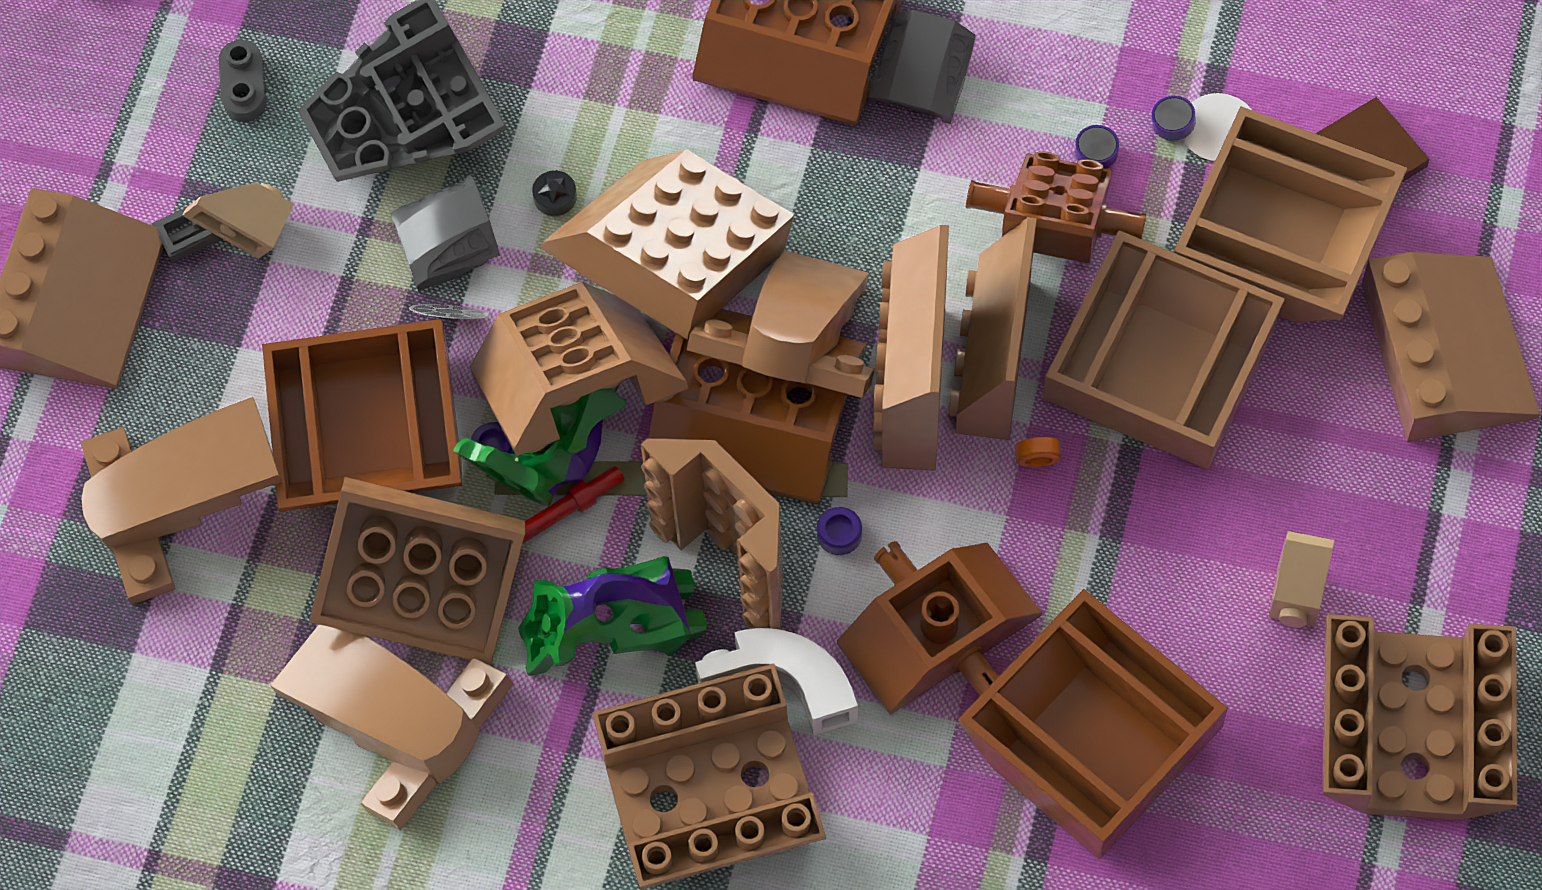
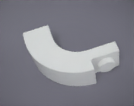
(800, 667)

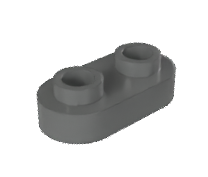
(242, 77)

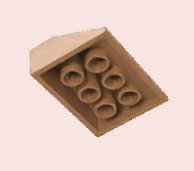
(74, 289)
(994, 335)
(1447, 343)
(417, 571)

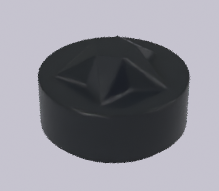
(554, 193)

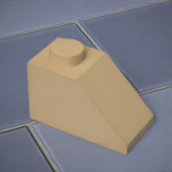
(243, 216)
(1300, 579)

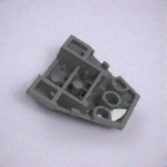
(402, 99)

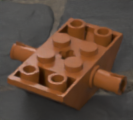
(1064, 199)
(906, 651)

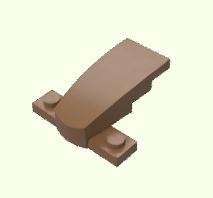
(795, 326)
(170, 486)
(391, 712)

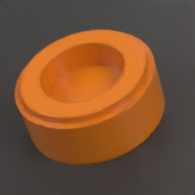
(1038, 452)

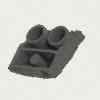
(923, 64)
(445, 234)

